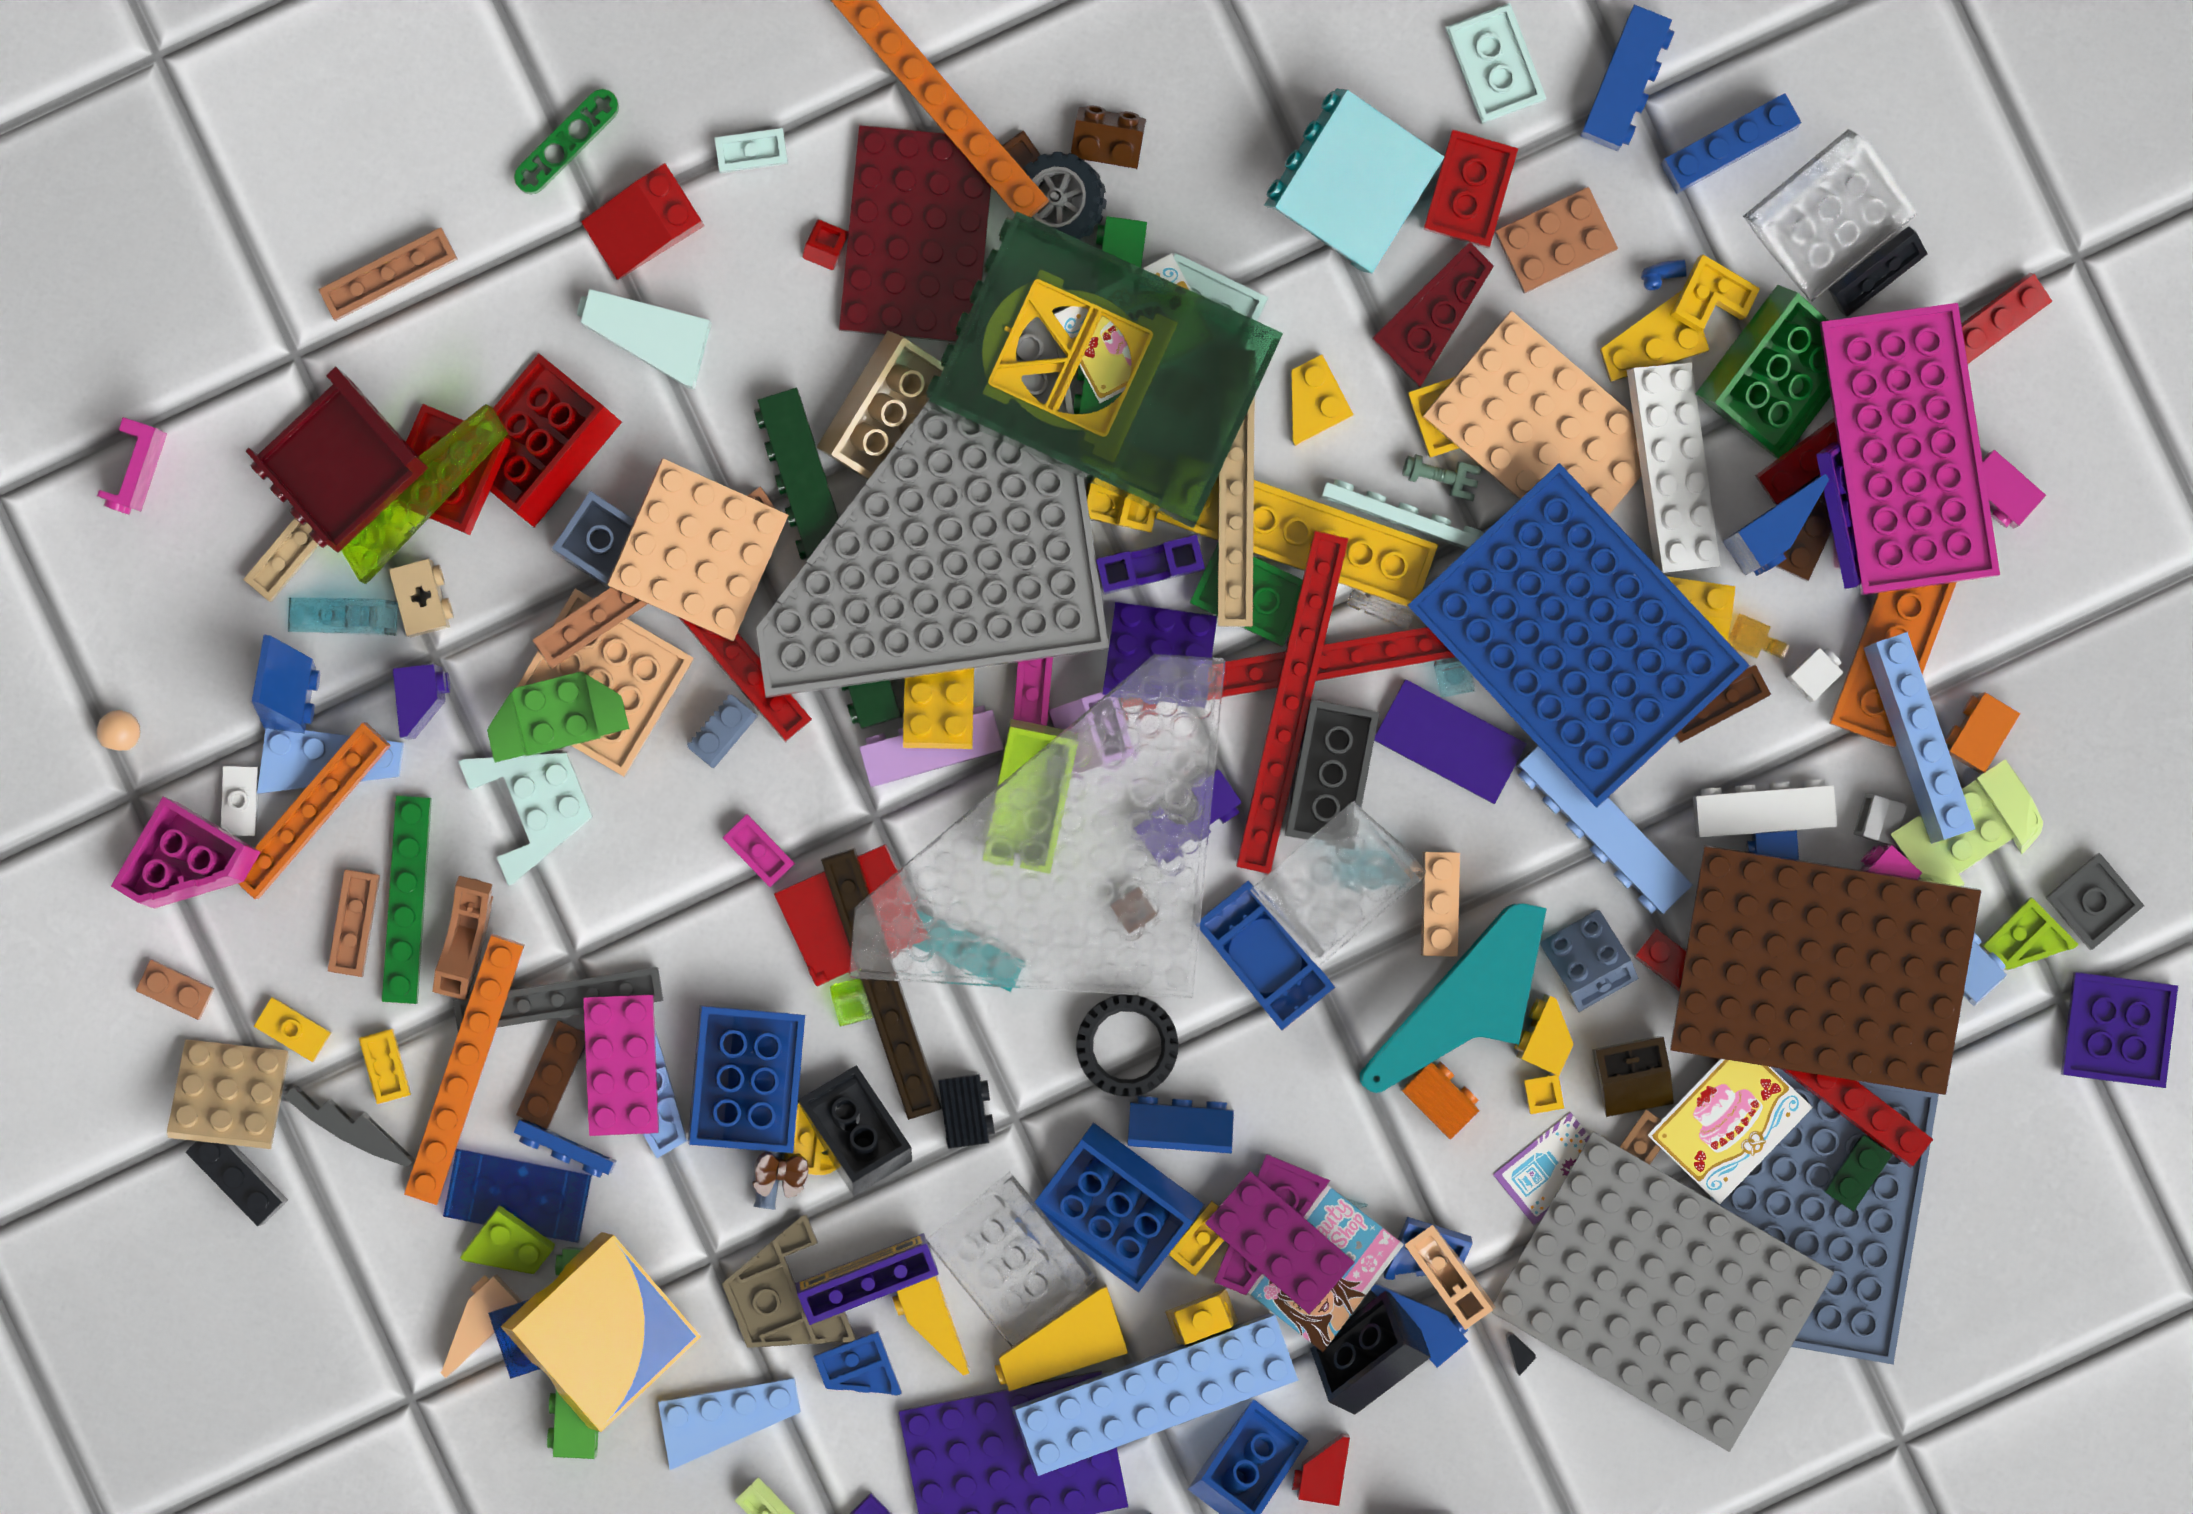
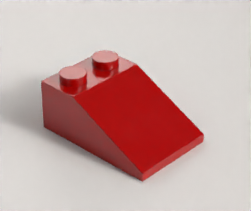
(642, 221)

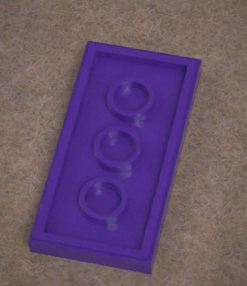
(1837, 504)
(1449, 741)

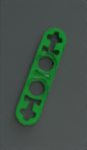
(562, 137)

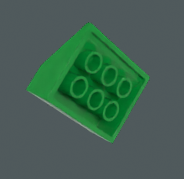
(1772, 373)

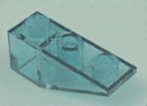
(343, 616)

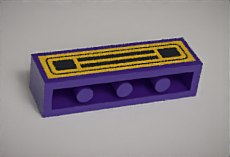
(866, 1279)

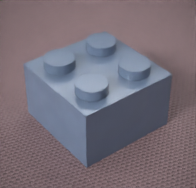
(594, 538)

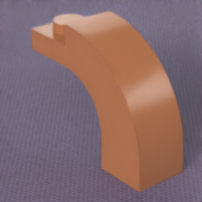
(464, 938)

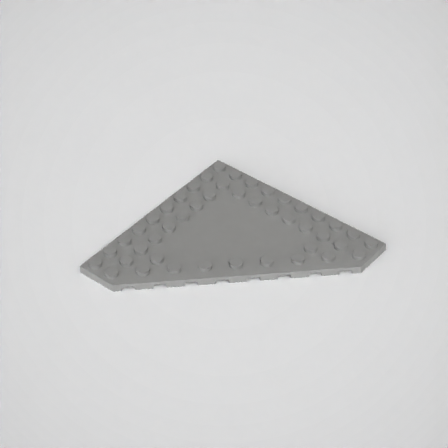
(944, 562)

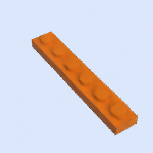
(314, 807)

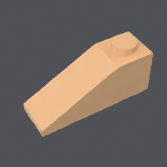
(1450, 1277)
(475, 1322)

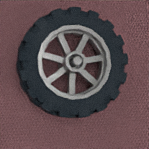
(1091, 189)

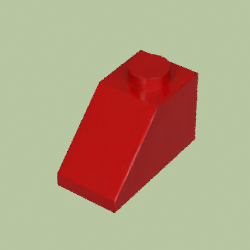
(1323, 1473)

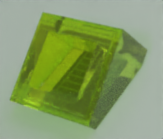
(850, 1002)

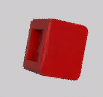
(825, 244)

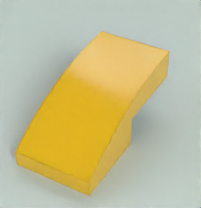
(1118, 510)

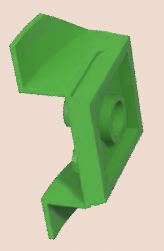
(555, 716)

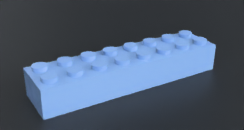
(1154, 1394)

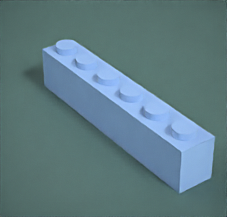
(1919, 738)
(1610, 832)

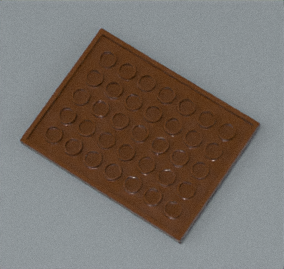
(1825, 969)

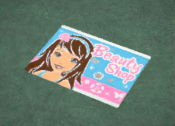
(1359, 1239)

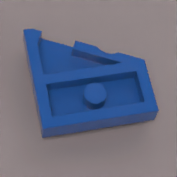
(859, 1367)

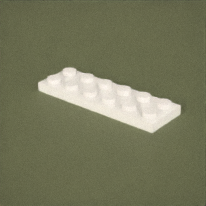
(1673, 467)

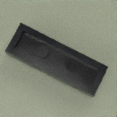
(1878, 271)

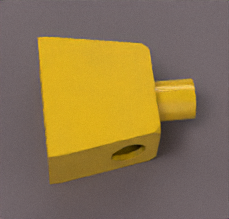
(1202, 1317)

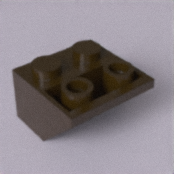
(1634, 1075)

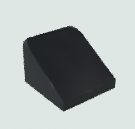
(1520, 1353)

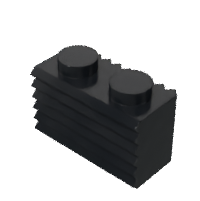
(965, 1110)

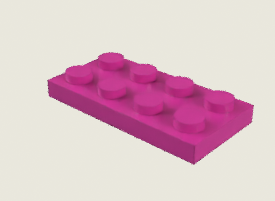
(621, 1065)

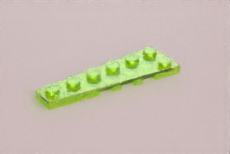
(448, 466)

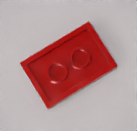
(1470, 188)

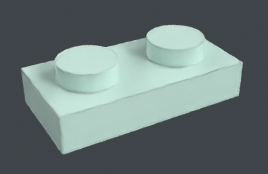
(751, 150)

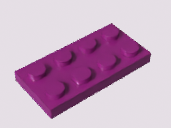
(1279, 1242)

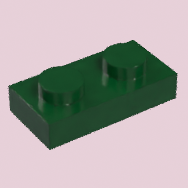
(1857, 1173)

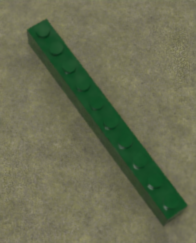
(814, 515)

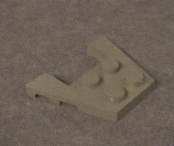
(767, 1297)

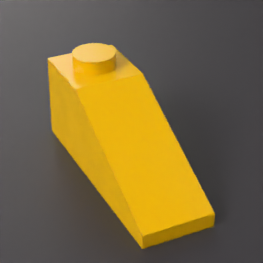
(930, 1317)

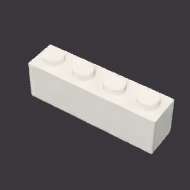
(1764, 811)

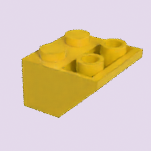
(1547, 1039)

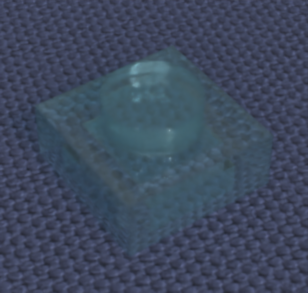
(1453, 677)

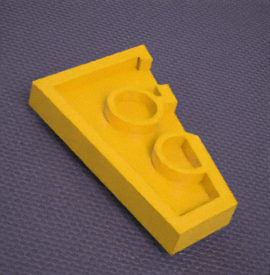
(1652, 342)

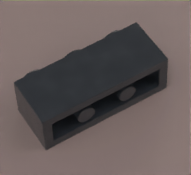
(238, 1179)

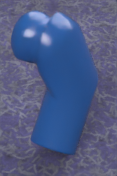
(1664, 270)

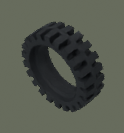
(1097, 1074)

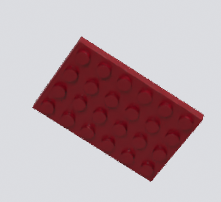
(912, 235)

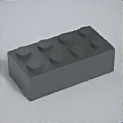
(1330, 765)

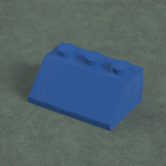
(1180, 1125)

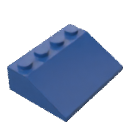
(1764, 540)
(746, 1079)
(1117, 1207)

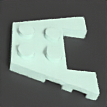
(545, 799)

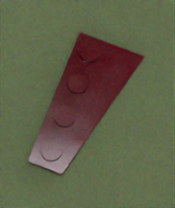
(1430, 318)

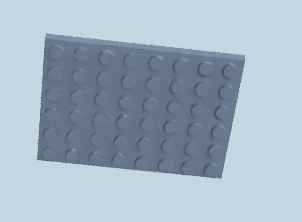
(1863, 1248)

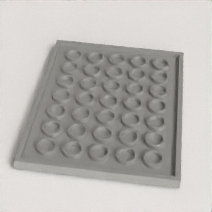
(1661, 1291)

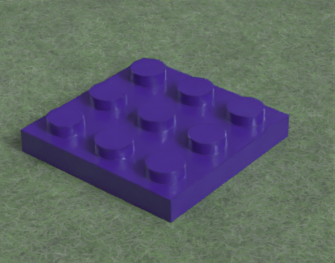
(1146, 631)
(2119, 1030)

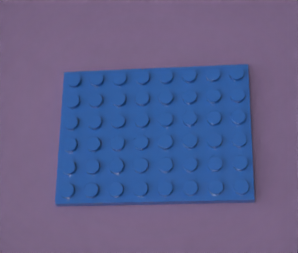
(1578, 635)

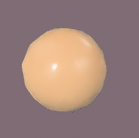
(118, 730)

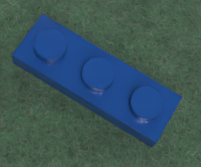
(563, 1148)

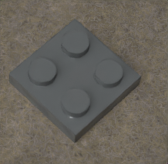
(2094, 901)

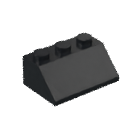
(1370, 1354)

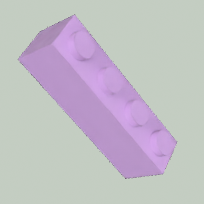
(889, 761)

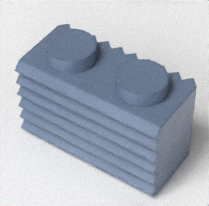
(722, 731)

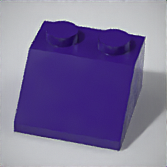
(418, 696)

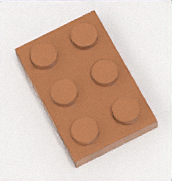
(1556, 240)

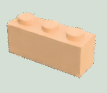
(1440, 904)

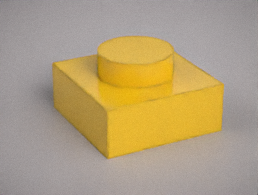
(1544, 1094)

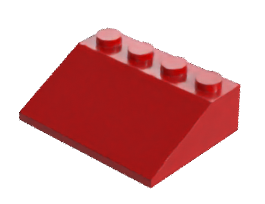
(552, 437)

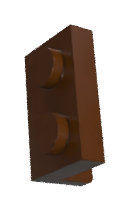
(1108, 136)

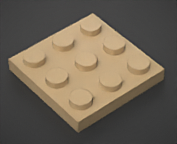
(228, 1094)

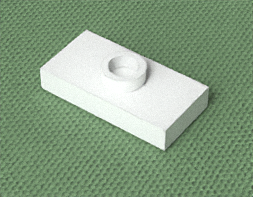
(240, 800)

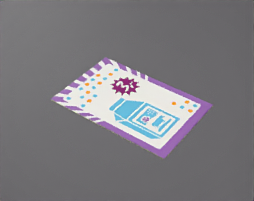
(1542, 1167)

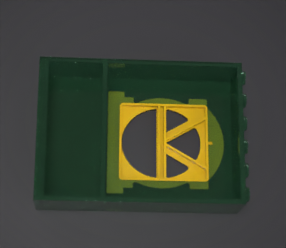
(1186, 386)

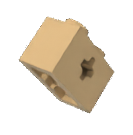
(416, 617)

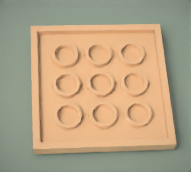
(697, 549)
(631, 664)

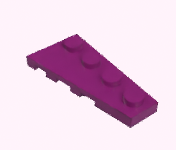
(1296, 1188)

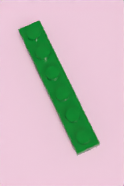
(406, 899)

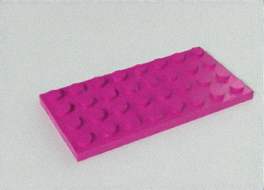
(1909, 448)

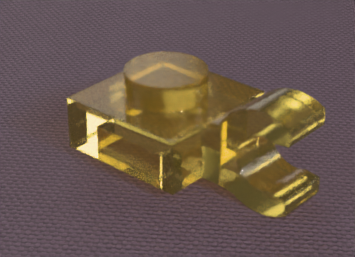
(1751, 637)

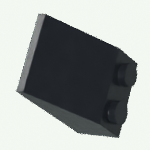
(856, 1130)

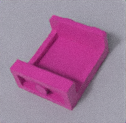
(140, 468)

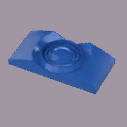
(1265, 956)

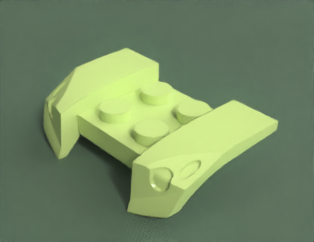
(2000, 813)

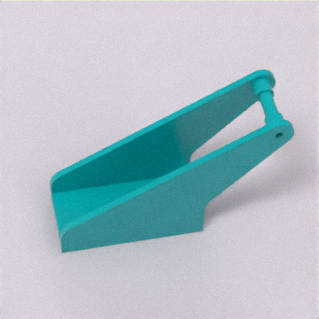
(1476, 998)

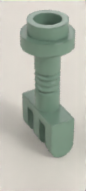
(1414, 467)

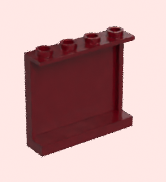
(338, 464)

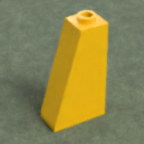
(1069, 1342)

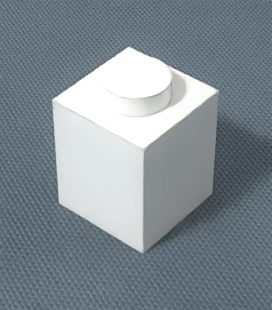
(1816, 673)

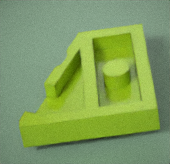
(2028, 937)
(508, 1244)

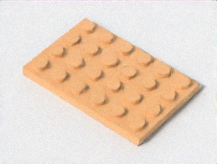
(1528, 408)

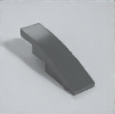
(362, 1133)

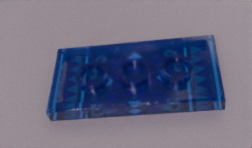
(539, 1195)

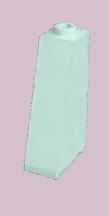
(655, 335)

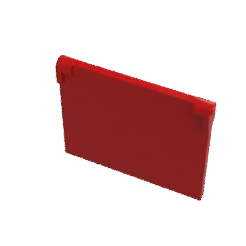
(816, 920)

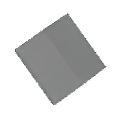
(1879, 819)

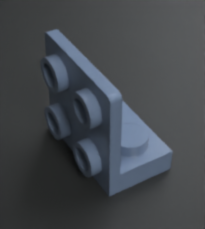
(1589, 960)

